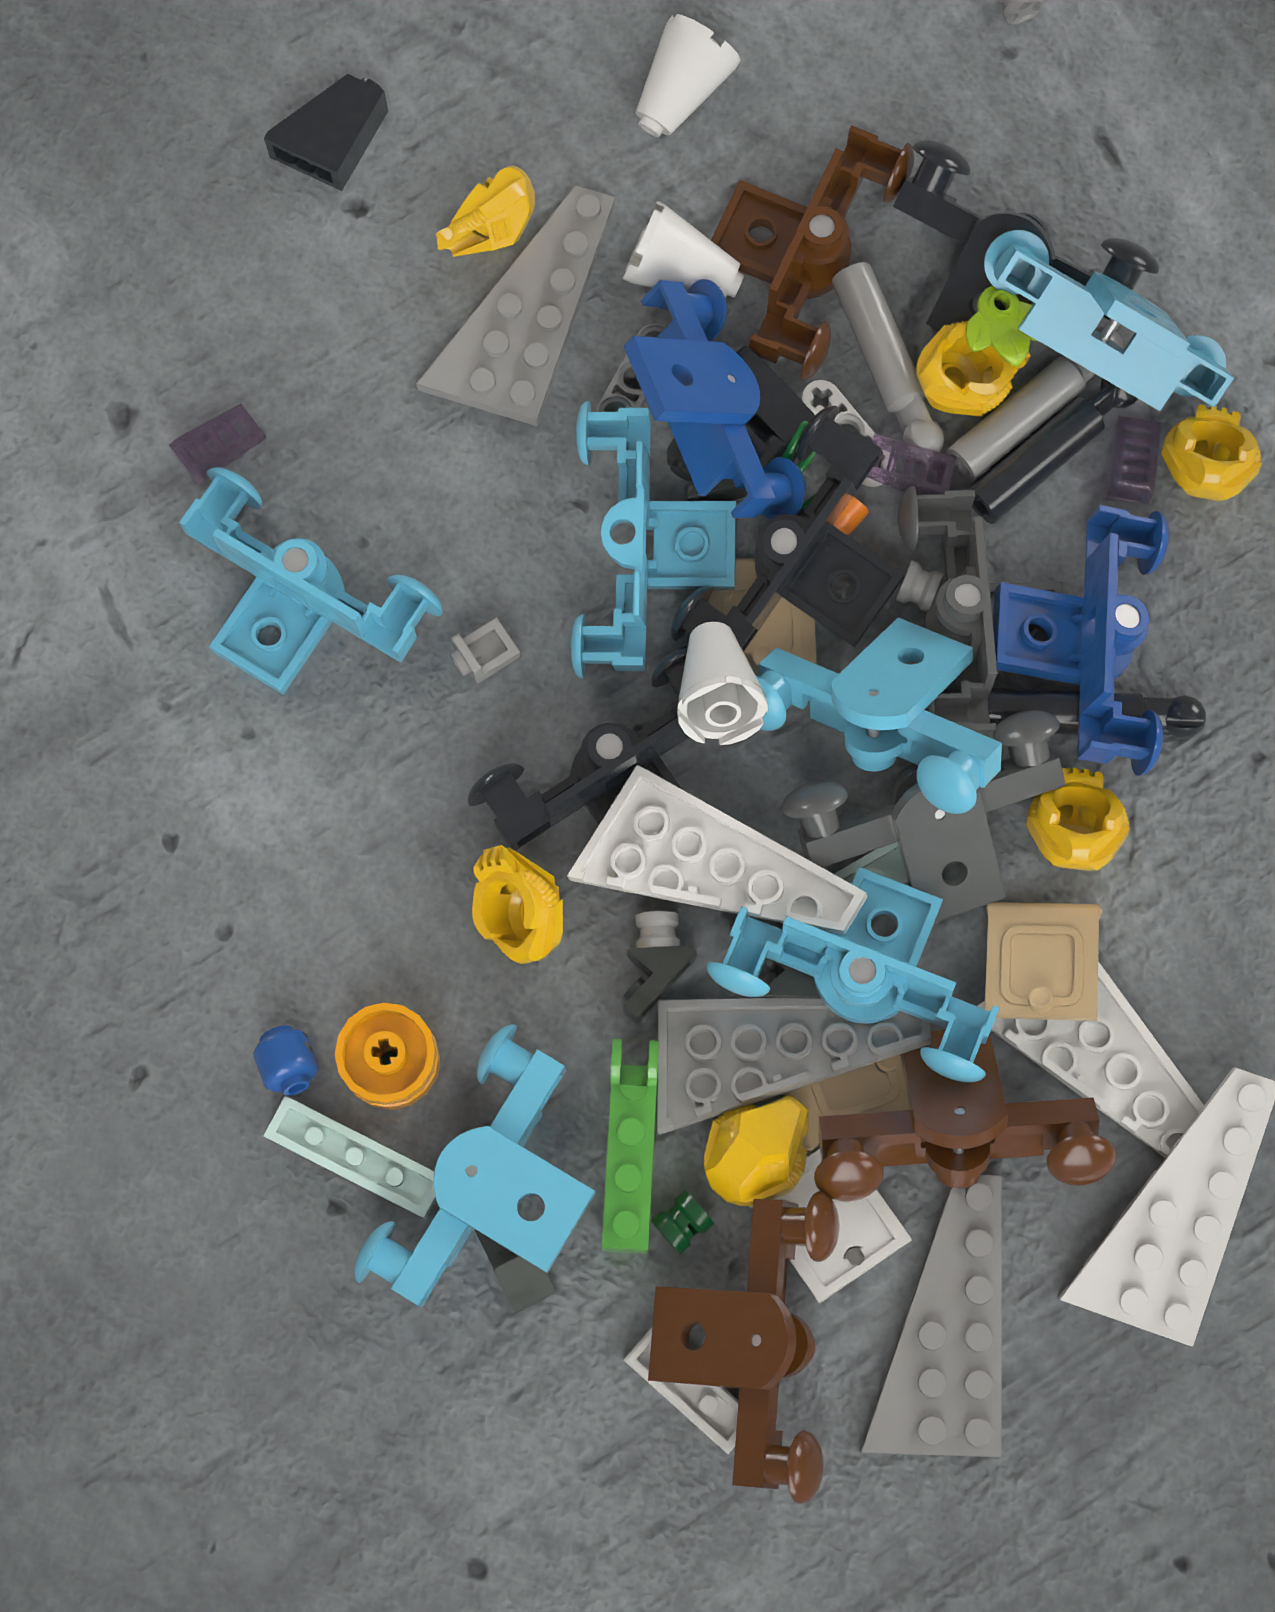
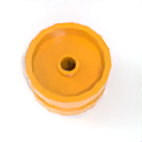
(381, 1030)

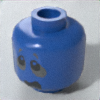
(286, 1060)

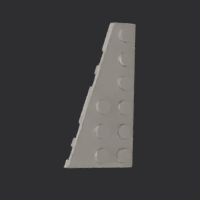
(518, 333)
(752, 1049)
(948, 1357)

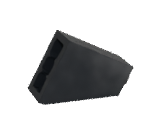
(330, 131)

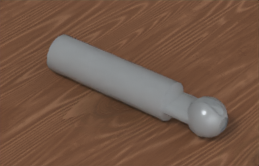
(886, 354)
(1020, 415)

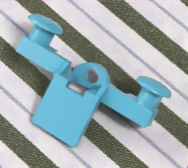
(690, 541)

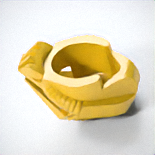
(495, 210)
(961, 379)
(1212, 454)
(1079, 822)
(528, 912)
(757, 1151)

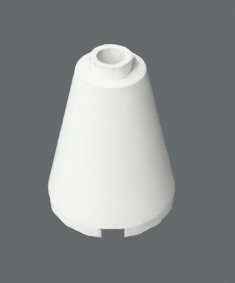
(682, 75)
(679, 252)
(719, 688)

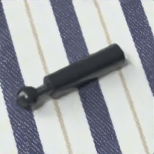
(1045, 452)
(1179, 715)

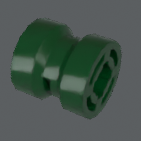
(682, 1222)

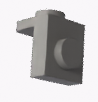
(484, 651)

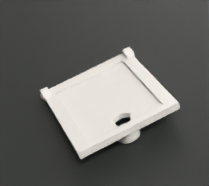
(862, 1224)

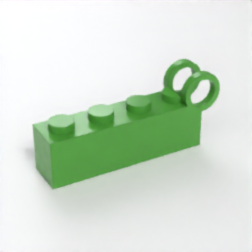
(630, 1153)

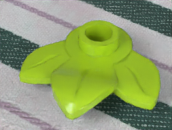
(999, 327)

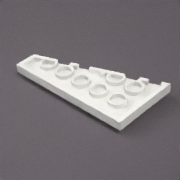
(690, 853)
(1113, 1063)
(1174, 1233)

